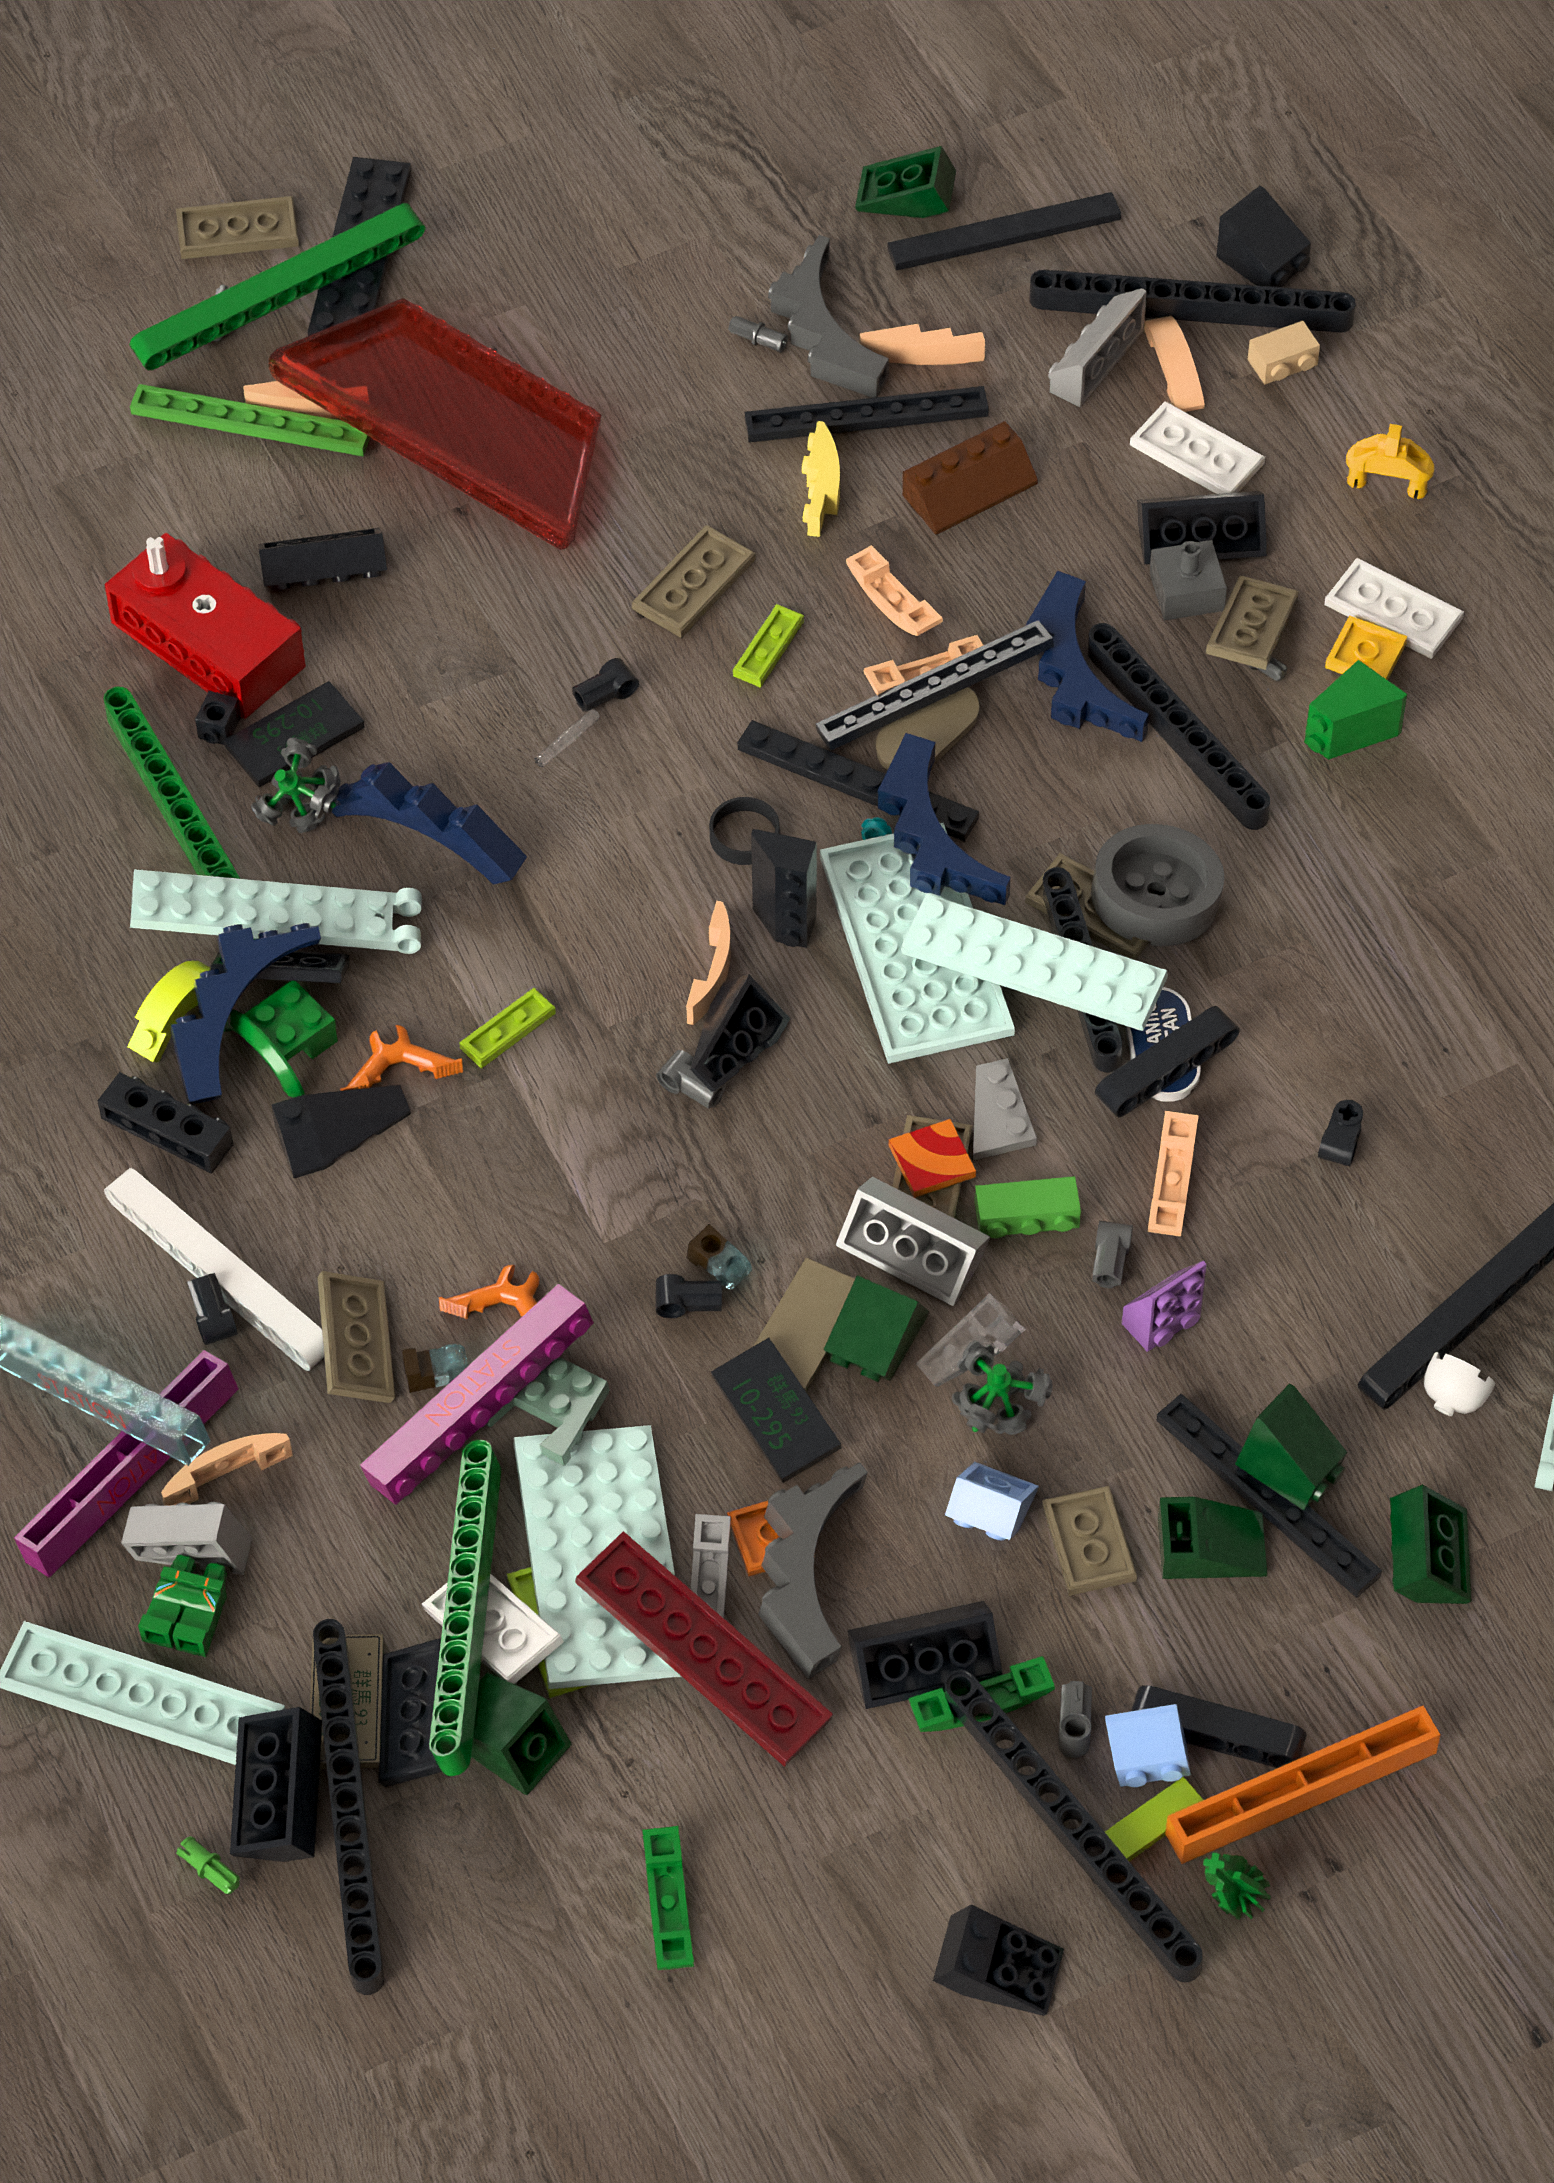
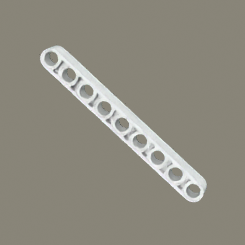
(205, 1255)

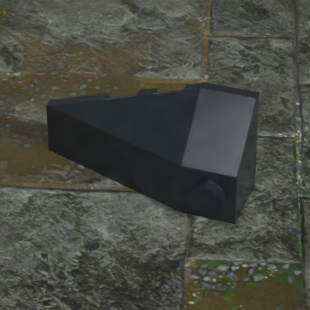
(736, 1030)
(328, 1124)

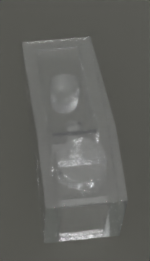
(987, 1323)

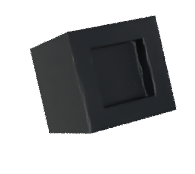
(217, 717)

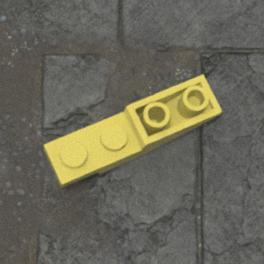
(822, 478)

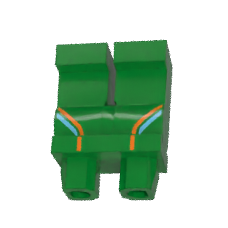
(185, 1607)

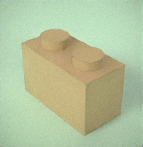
(1283, 352)

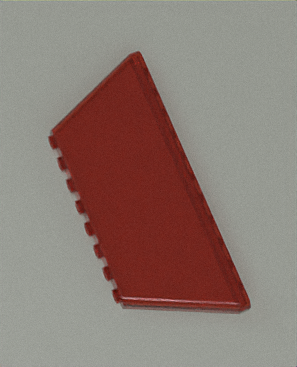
(453, 412)

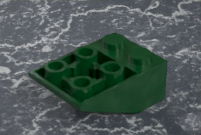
(1209, 1539)

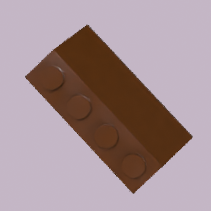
(969, 478)

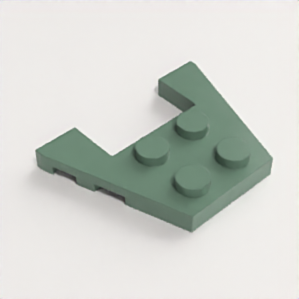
(564, 1398)

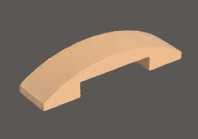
(1176, 363)
(890, 595)
(888, 675)
(704, 992)
(1173, 1173)
(222, 1459)

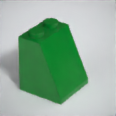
(1354, 713)

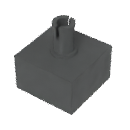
(1187, 580)

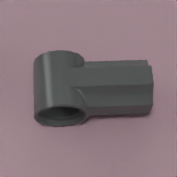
(677, 1077)
(1112, 1246)
(1075, 1718)

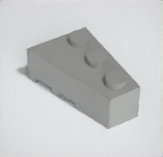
(197, 1531)

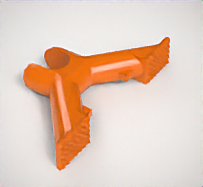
(399, 1052)
(500, 1292)

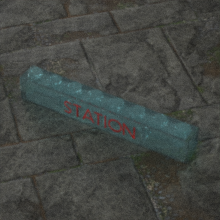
(101, 1392)

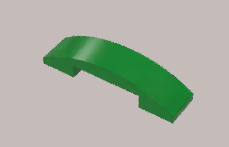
(1010, 1691)
(667, 1898)

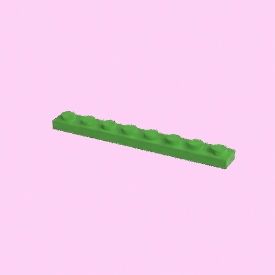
(248, 419)

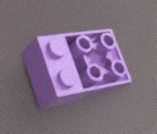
(1166, 1307)

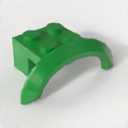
(284, 1027)

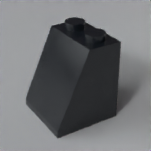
(1262, 241)

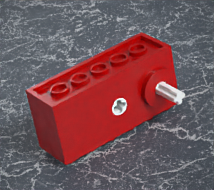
(205, 623)

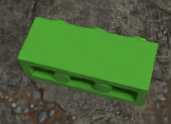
(1027, 1207)

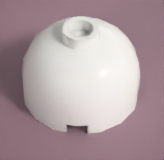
(1455, 1385)

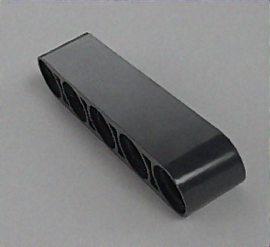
(1167, 1061)
(1228, 1728)

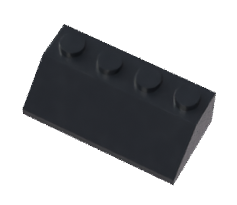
(1228, 519)
(322, 557)
(784, 886)
(920, 1651)
(276, 1785)

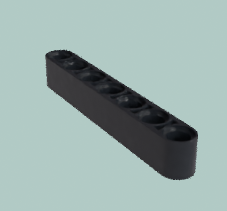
(1074, 928)

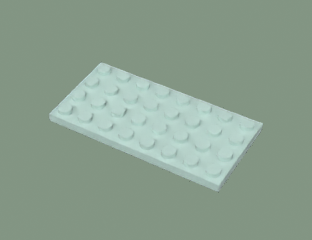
(912, 1001)
(568, 1522)

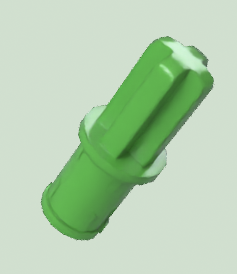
(208, 1865)

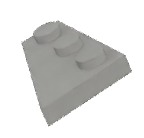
(1000, 1113)

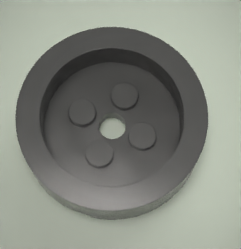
(1166, 862)

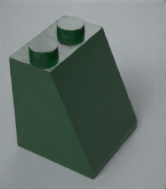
(874, 1329)
(1292, 1450)
(516, 1733)

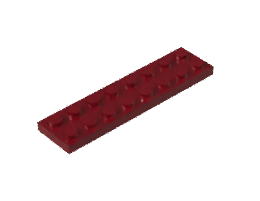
(704, 1648)

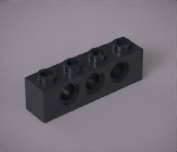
(203, 1150)

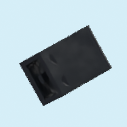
(997, 1962)

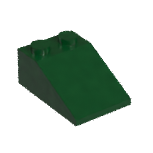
(908, 185)

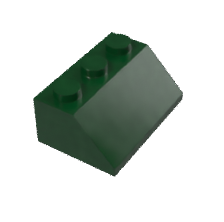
(1430, 1547)

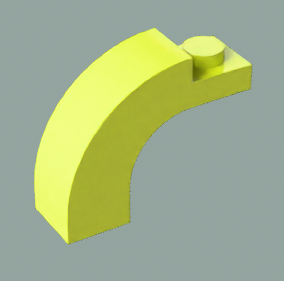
(164, 1004)

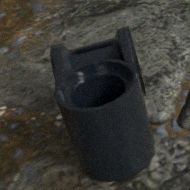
(1342, 1133)

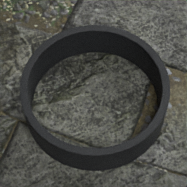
(736, 805)

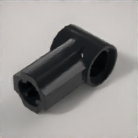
(612, 681)
(677, 1296)
(213, 1316)

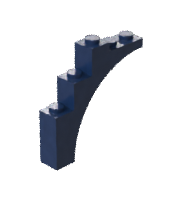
(1079, 691)
(466, 831)
(918, 831)
(243, 960)

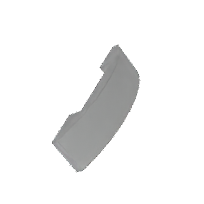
(711, 1559)

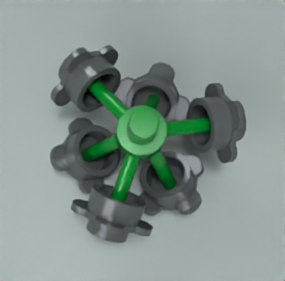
(291, 786)
(1002, 1383)

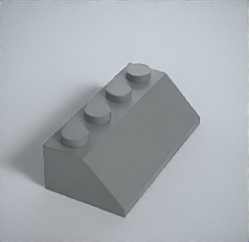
(1099, 347)
(912, 1240)

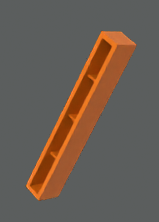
(1302, 1784)

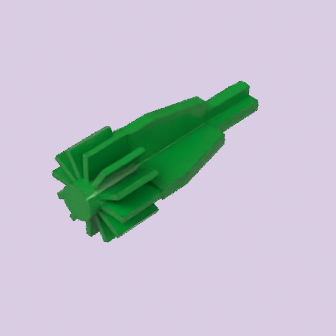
(1235, 1883)

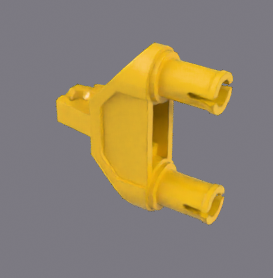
(1391, 457)

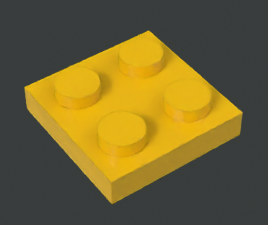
(1368, 643)

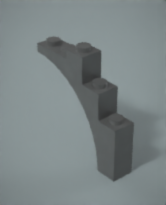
(832, 351)
(793, 1606)

